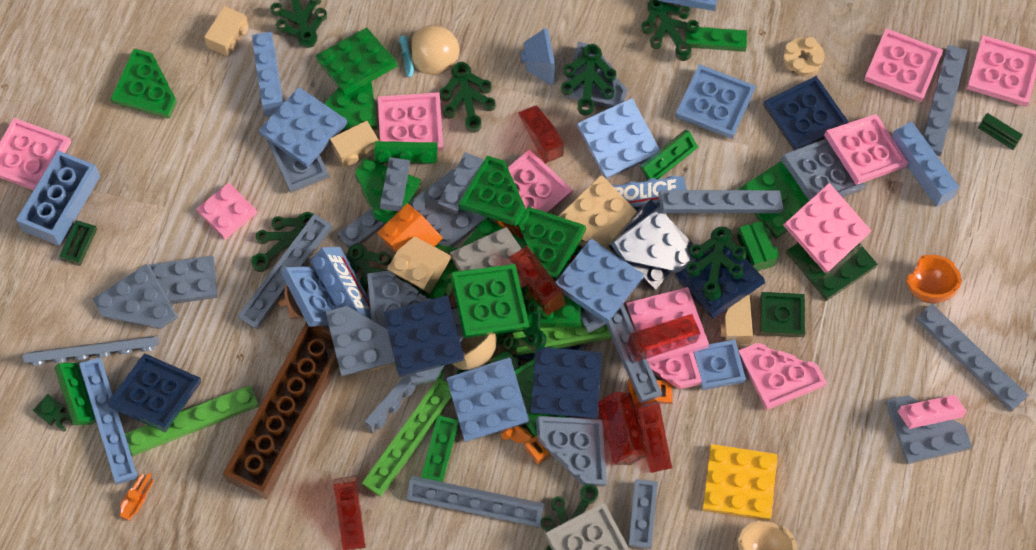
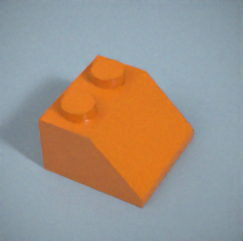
(405, 226)

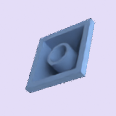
(539, 57)

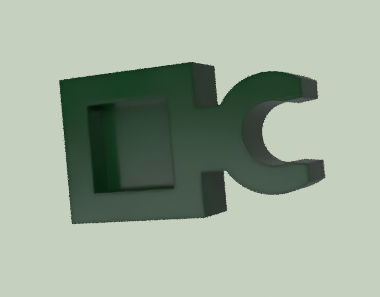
(52, 411)

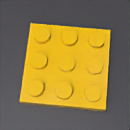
(740, 482)

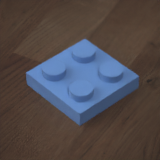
(720, 365)

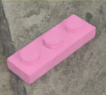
(932, 411)

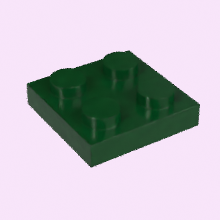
(782, 314)

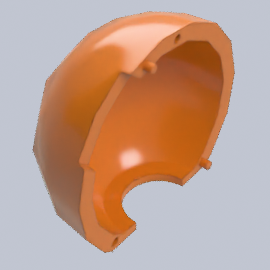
(934, 279)

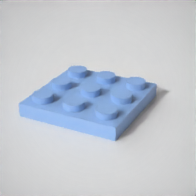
(618, 138)

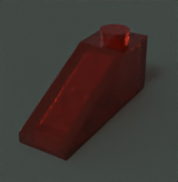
(542, 134)
(538, 280)
(654, 435)
(349, 512)

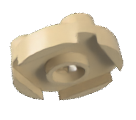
(803, 46)

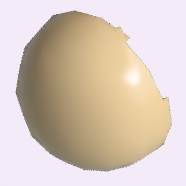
(434, 49)
(476, 351)
(766, 536)

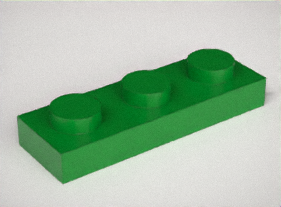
(718, 39)
(414, 151)
(669, 156)
(75, 393)
(440, 448)

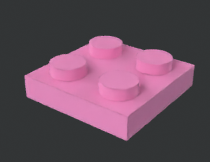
(226, 210)

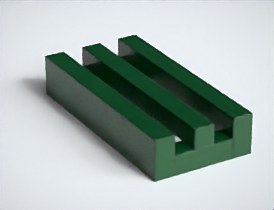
(1000, 131)
(84, 248)

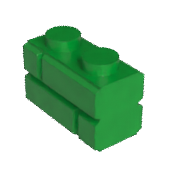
(757, 244)

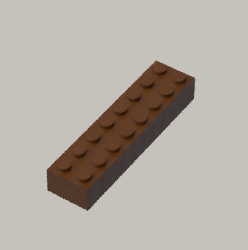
(284, 413)

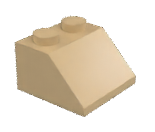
(419, 264)

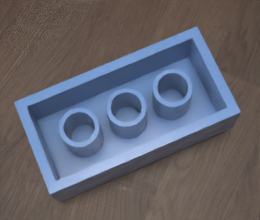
(58, 198)

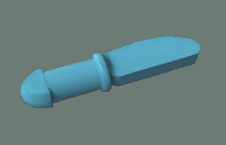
(406, 53)

